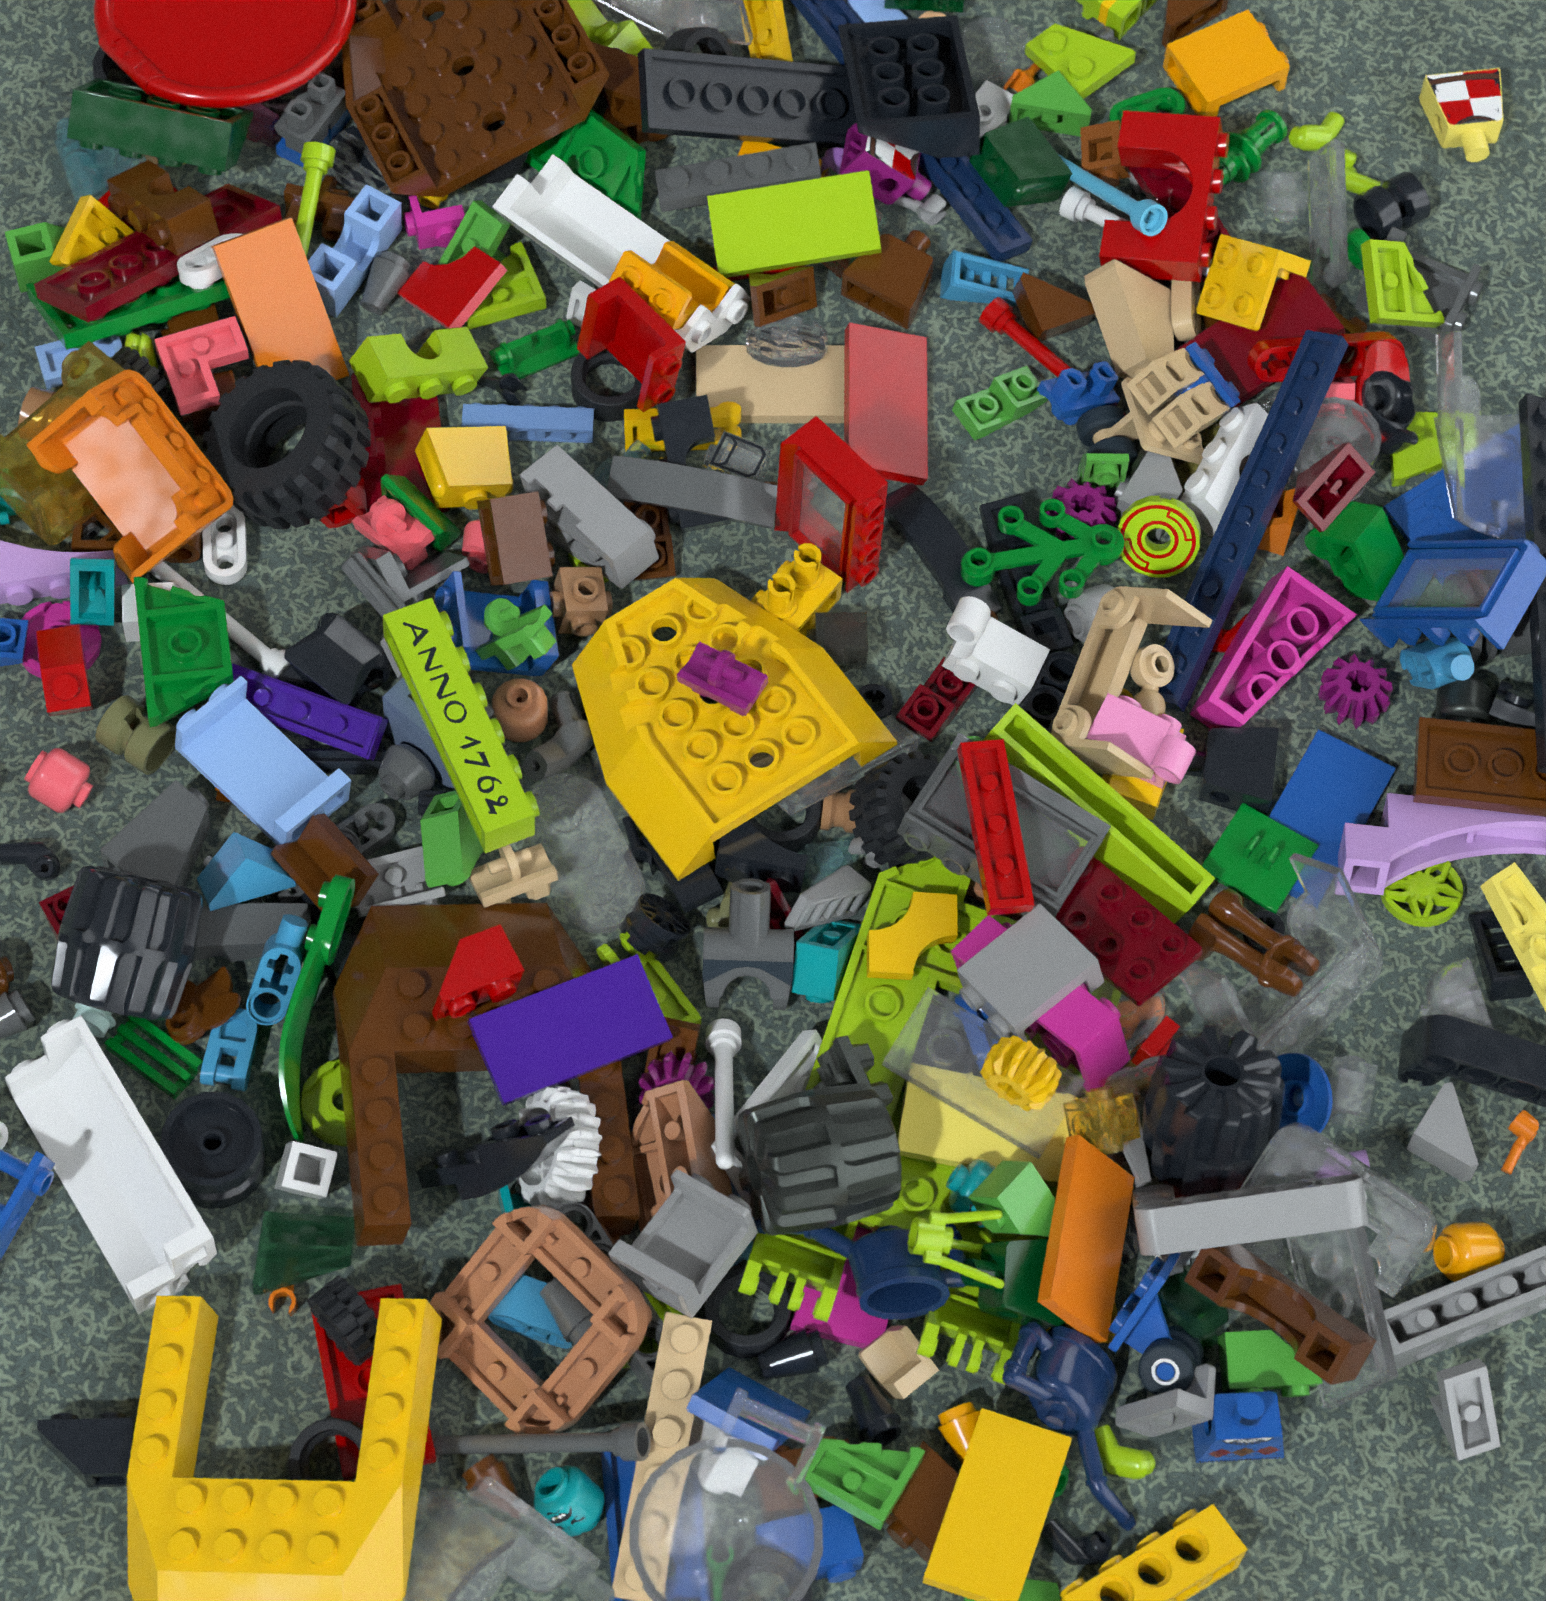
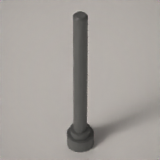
(628, 1442)

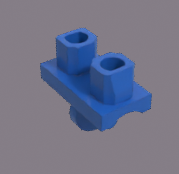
(1079, 391)

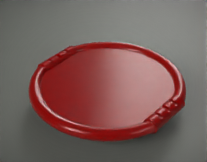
(222, 48)

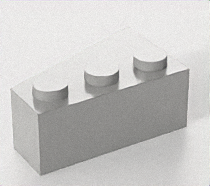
(590, 519)

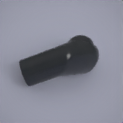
(1077, 1550)

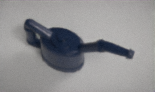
(887, 1276)
(1069, 1393)

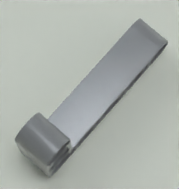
(1246, 1214)

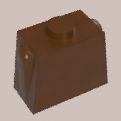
(923, 1504)

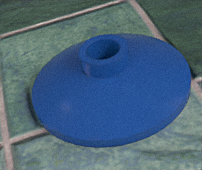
(1305, 1076)

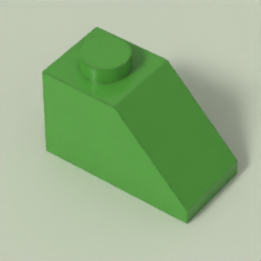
(1020, 1196)

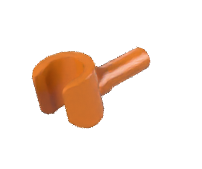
(1022, 79)
(1525, 1128)
(284, 1292)

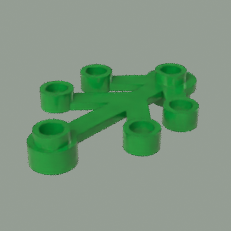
(1046, 550)

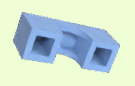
(368, 229)

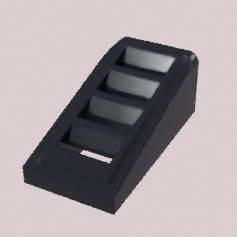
(1504, 980)

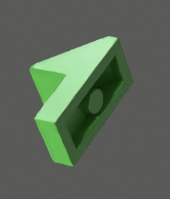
(478, 228)

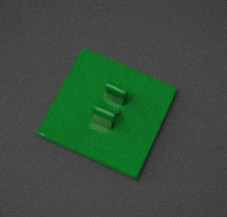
(1255, 858)

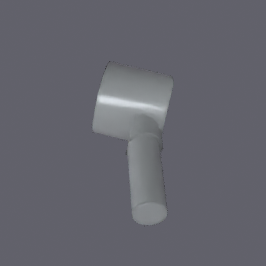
(929, 211)

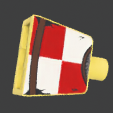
(1465, 109)

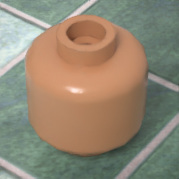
(520, 709)

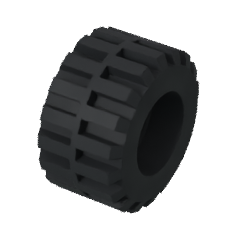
(880, 809)

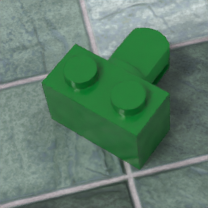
(1359, 549)

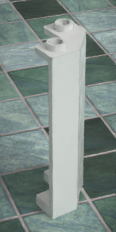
(593, 233)
(110, 1164)

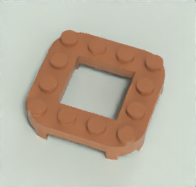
(610, 1295)

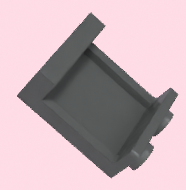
(1447, 291)

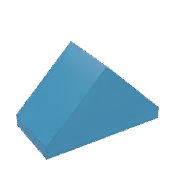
(241, 873)

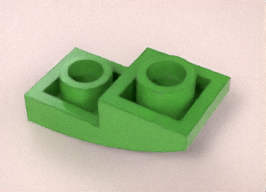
(1004, 402)
(1103, 469)

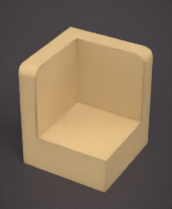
(895, 1363)

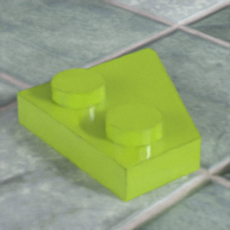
(1395, 286)
(513, 295)

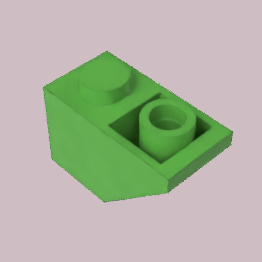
(31, 251)
(448, 842)
(1262, 1362)

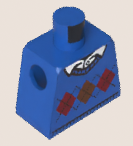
(1241, 1429)

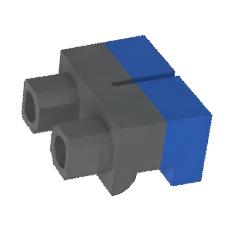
(312, 116)

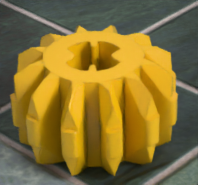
(1021, 1073)

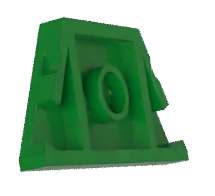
(601, 158)
(181, 648)

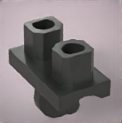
(848, 1065)

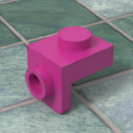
(432, 227)

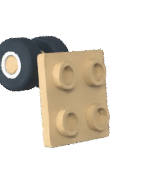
(1110, 431)

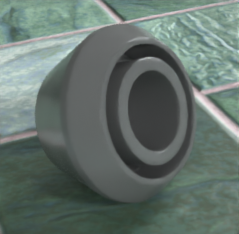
(405, 772)

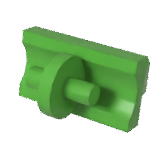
(515, 634)

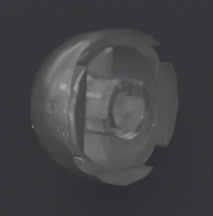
(1456, 993)

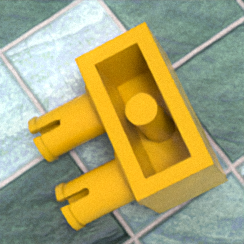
(800, 589)

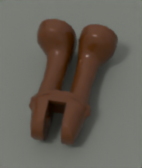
(1270, 968)

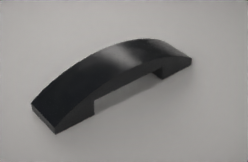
(935, 543)
(1038, 622)

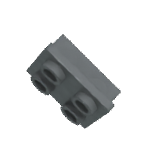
(411, 583)

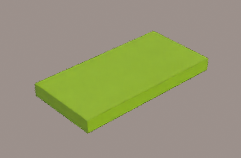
(794, 224)

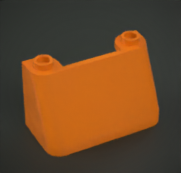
(136, 469)

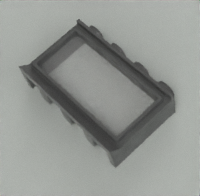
(1054, 831)

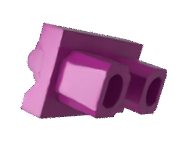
(723, 678)

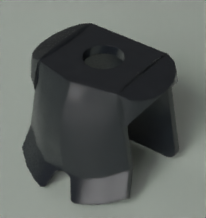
(336, 661)

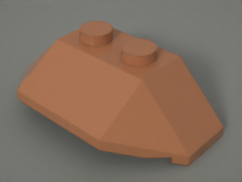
(671, 1135)

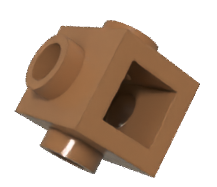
(580, 600)

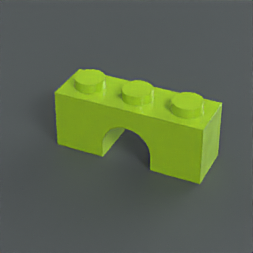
(443, 365)

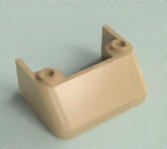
(1105, 667)

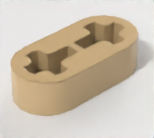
(1184, 301)

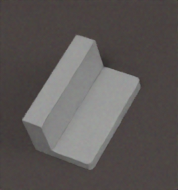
(1173, 1408)

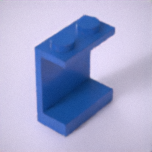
(467, 619)

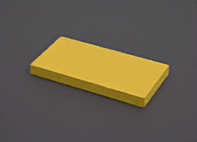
(997, 1509)

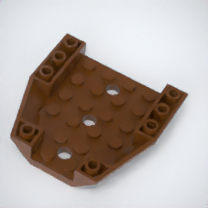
(429, 122)

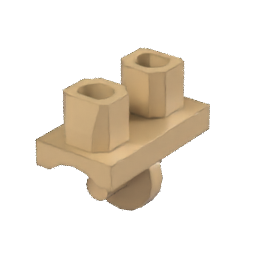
(514, 874)

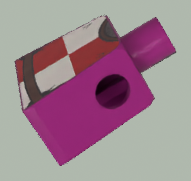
(890, 167)

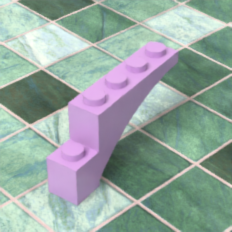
(40, 573)
(1429, 834)

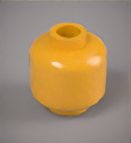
(1467, 1249)

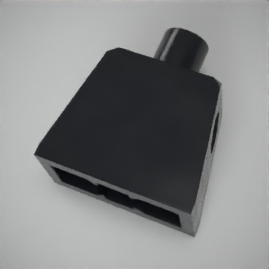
(1237, 767)

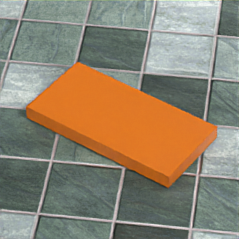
(278, 298)
(1086, 1239)

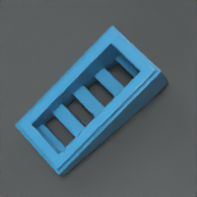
(969, 265)

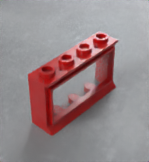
(831, 501)

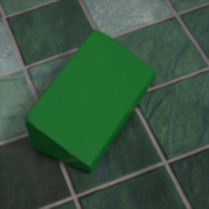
(421, 509)

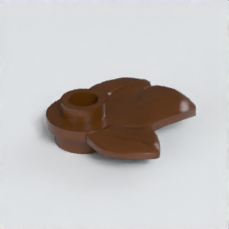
(203, 1007)

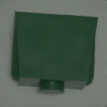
(1020, 165)

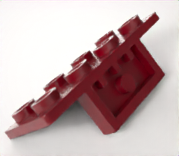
(394, 437)
(1128, 935)

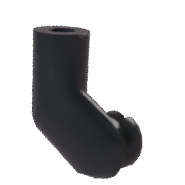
(34, 856)

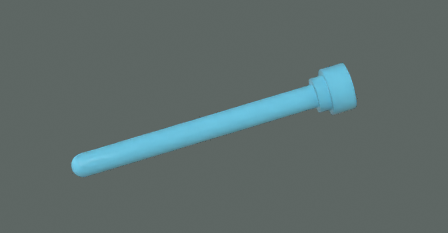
(1145, 215)

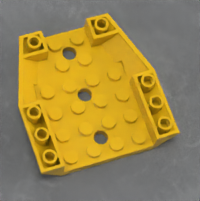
(686, 762)

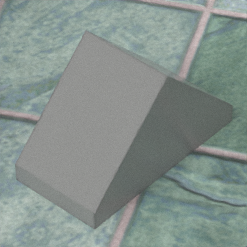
(1444, 1137)

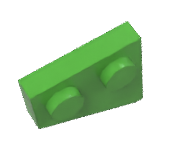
(862, 1477)

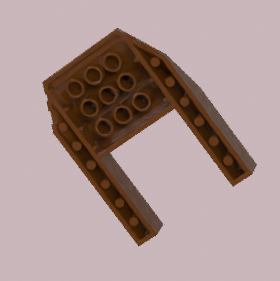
(389, 1029)

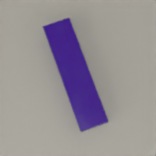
(313, 714)

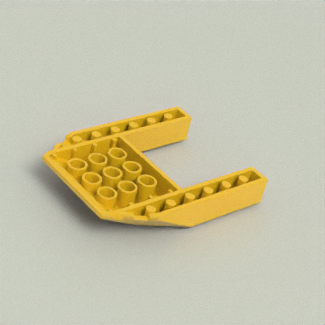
(275, 1535)

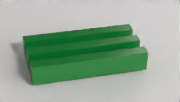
(125, 1032)

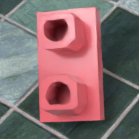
(395, 531)

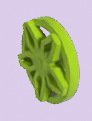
(1422, 892)

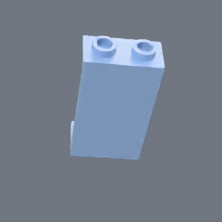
(257, 765)

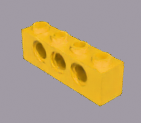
(1202, 1534)

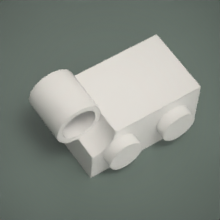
(992, 653)

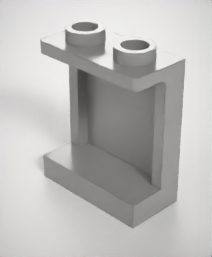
(1027, 973)
(687, 1244)

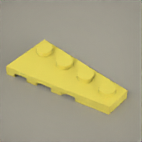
(1523, 920)

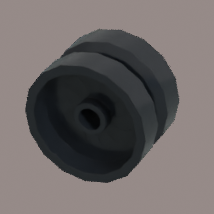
(215, 1149)

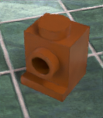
(1101, 153)

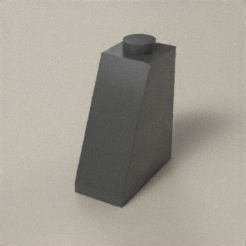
(162, 837)

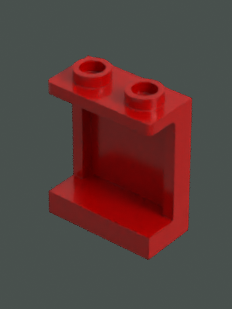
(636, 337)

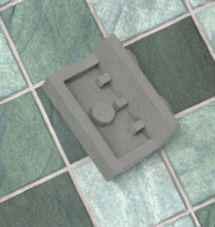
(399, 882)

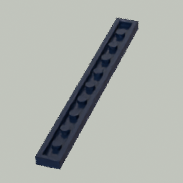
(954, 177)
(1251, 508)

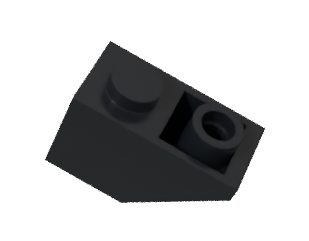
(91, 1448)

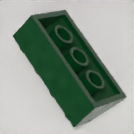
(145, 124)

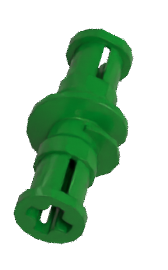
(1249, 145)

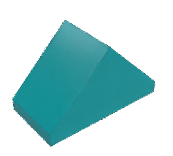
(92, 591)

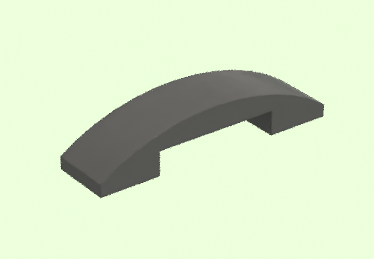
(693, 490)

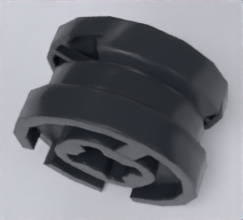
(656, 926)

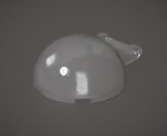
(730, 1516)

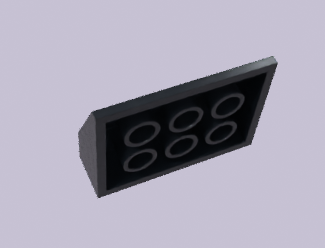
(912, 84)

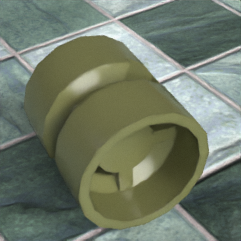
(127, 732)

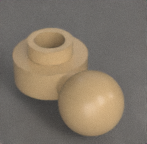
(1151, 678)

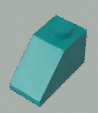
(823, 959)

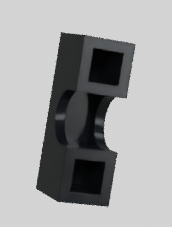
(682, 427)

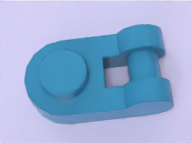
(233, 1038)

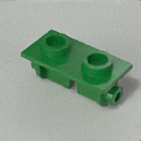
(536, 350)

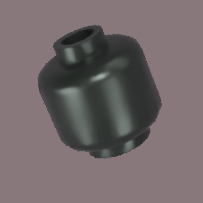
(1465, 701)

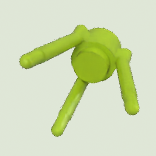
(933, 1238)

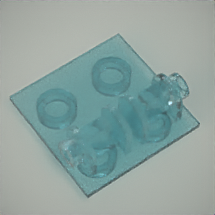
(87, 168)

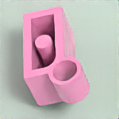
(1145, 737)

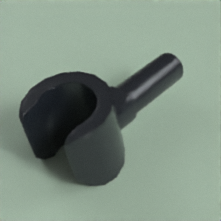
(504, 386)
(640, 853)

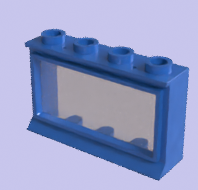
(1459, 589)

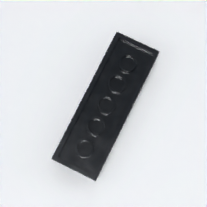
(744, 98)

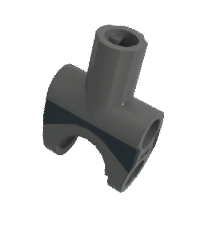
(748, 946)

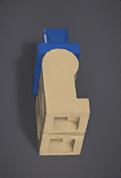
(1198, 389)

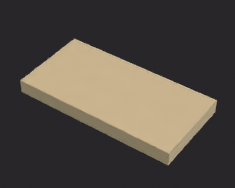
(770, 391)

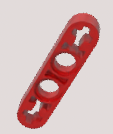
(1287, 347)

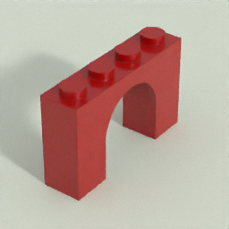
(1192, 149)

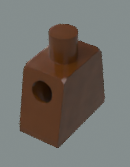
(892, 280)

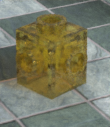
(1103, 1118)

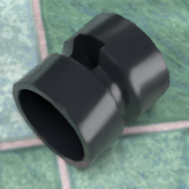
(1396, 204)

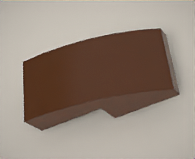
(657, 519)

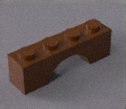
(1317, 1333)

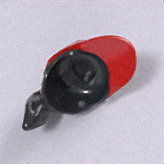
(1387, 395)

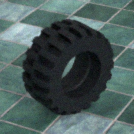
(317, 468)

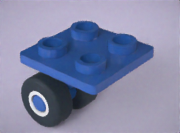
(1166, 1351)

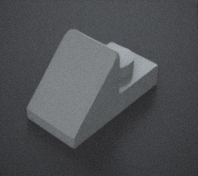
(1466, 1409)

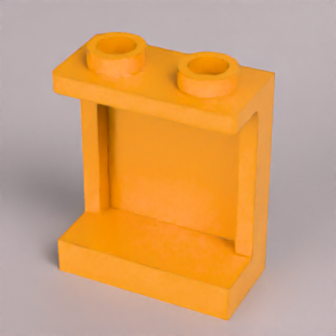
(1225, 63)
(673, 283)

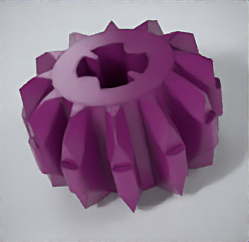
(1085, 505)
(1340, 698)
(672, 1071)

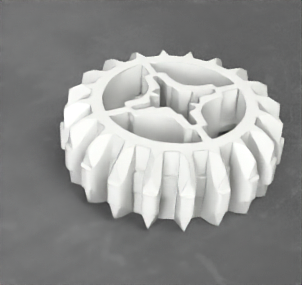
(570, 1169)

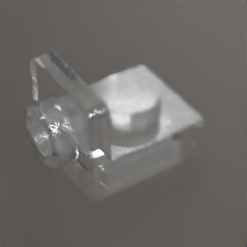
(1283, 196)

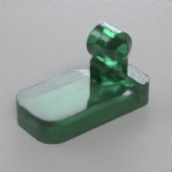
(1192, 1309)

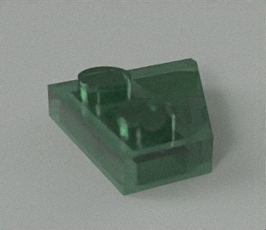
(301, 1248)

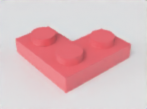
(191, 356)

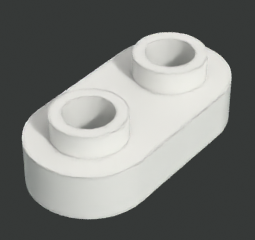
(200, 267)
(226, 547)

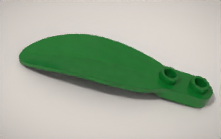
(322, 947)

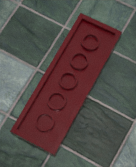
(138, 264)

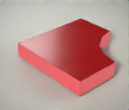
(454, 289)

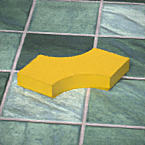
(895, 949)

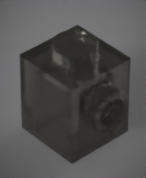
(843, 637)

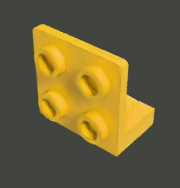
(1243, 280)

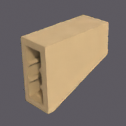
(1131, 315)

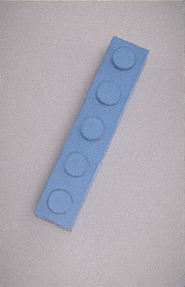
(534, 422)

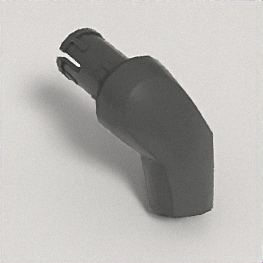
(566, 746)

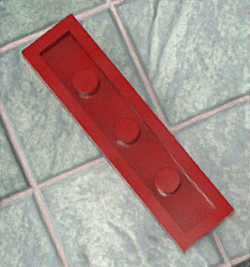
(995, 827)

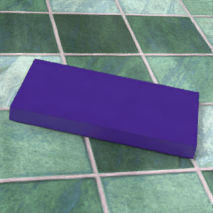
(570, 1030)

